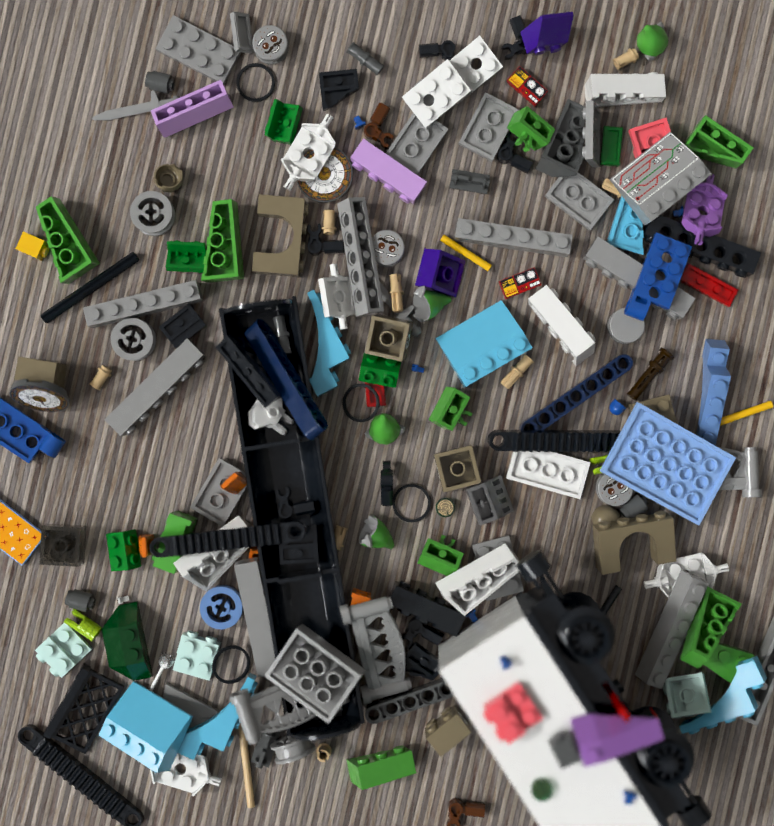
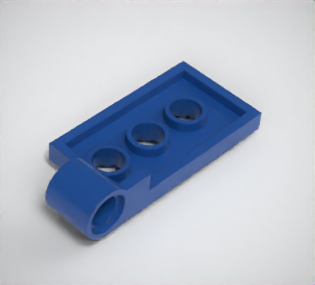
(640, 298)
(47, 440)

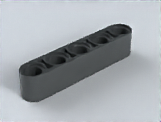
(402, 706)

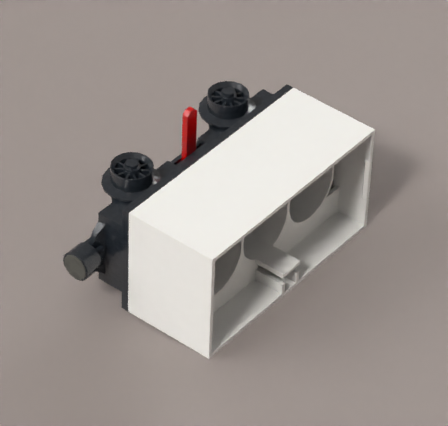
(557, 660)

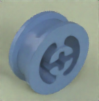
(208, 600)

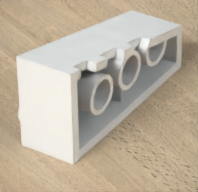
(625, 89)
(562, 324)
(207, 567)
(479, 579)

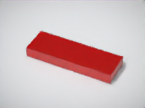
(708, 285)

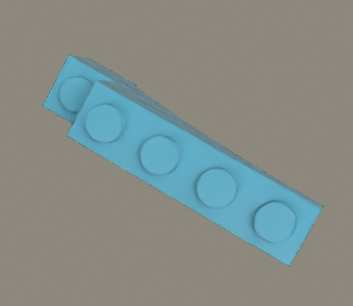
(330, 349)
(735, 702)
(216, 730)

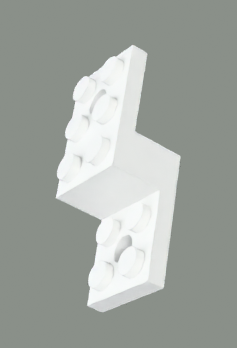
(452, 81)

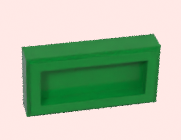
(611, 146)

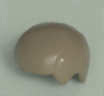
(168, 178)
(604, 513)

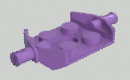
(708, 199)

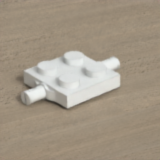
(337, 296)

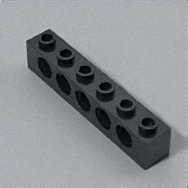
(747, 257)

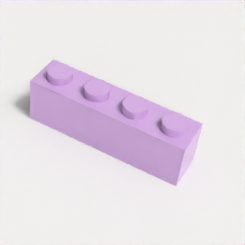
(192, 108)
(387, 171)

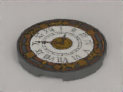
(332, 180)
(40, 396)

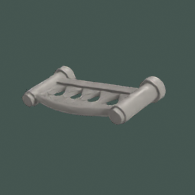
(746, 476)
(361, 616)
(250, 710)

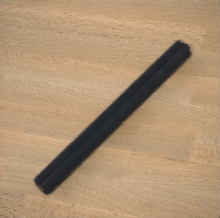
(89, 287)

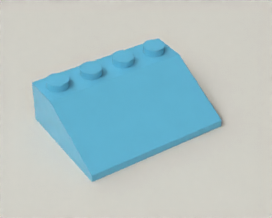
(483, 343)
(146, 727)

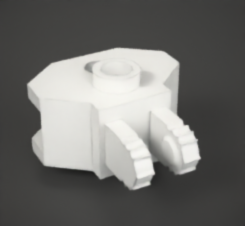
(269, 417)

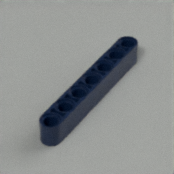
(286, 379)
(584, 392)

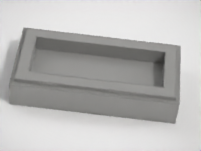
(241, 32)

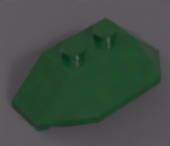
(127, 643)

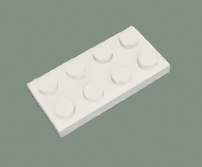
(549, 471)

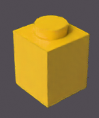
(33, 246)

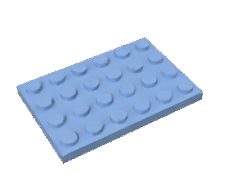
(667, 464)

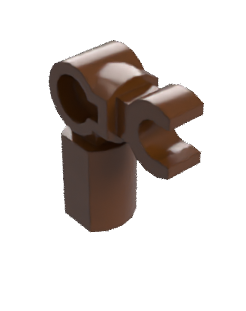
(372, 131)
(456, 809)

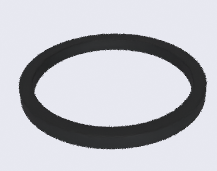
(255, 99)
(377, 403)
(409, 520)
(219, 653)

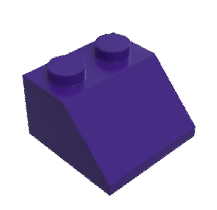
(547, 33)
(440, 272)

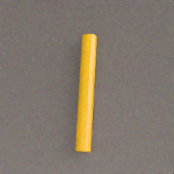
(465, 252)
(746, 412)

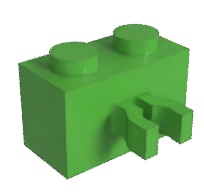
(530, 129)
(450, 408)
(440, 557)

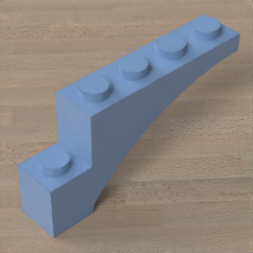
(714, 389)

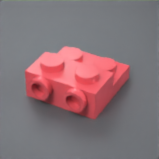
(647, 135)
(512, 713)

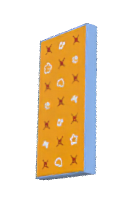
(17, 534)

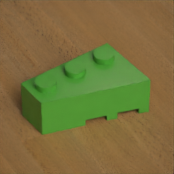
(717, 144)
(176, 524)
(725, 659)
(381, 767)

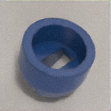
(616, 407)

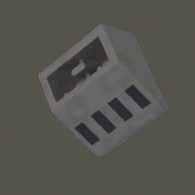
(489, 500)

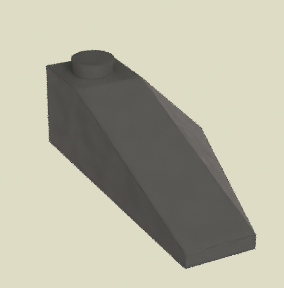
(564, 151)

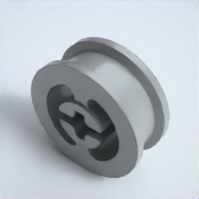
(141, 210)
(118, 335)
(290, 749)

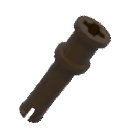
(654, 365)

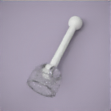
(165, 661)

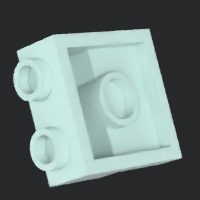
(63, 650)
(196, 655)
(687, 695)

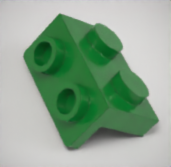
(283, 122)
(185, 256)
(379, 370)
(123, 550)

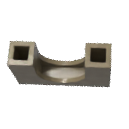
(289, 261)
(610, 535)

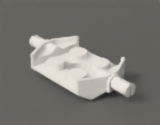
(309, 137)
(696, 564)
(192, 779)

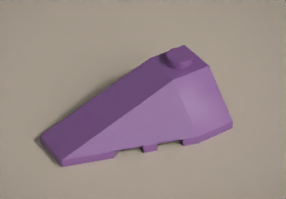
(608, 736)

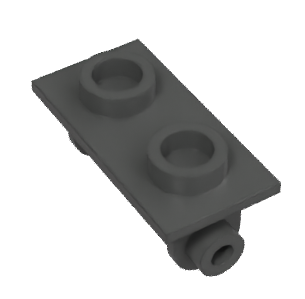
(469, 181)
(262, 752)

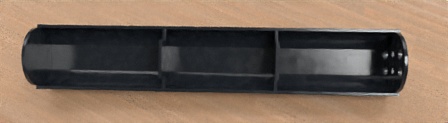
(274, 461)

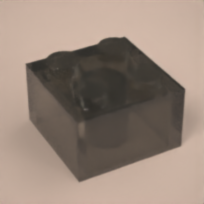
(62, 545)

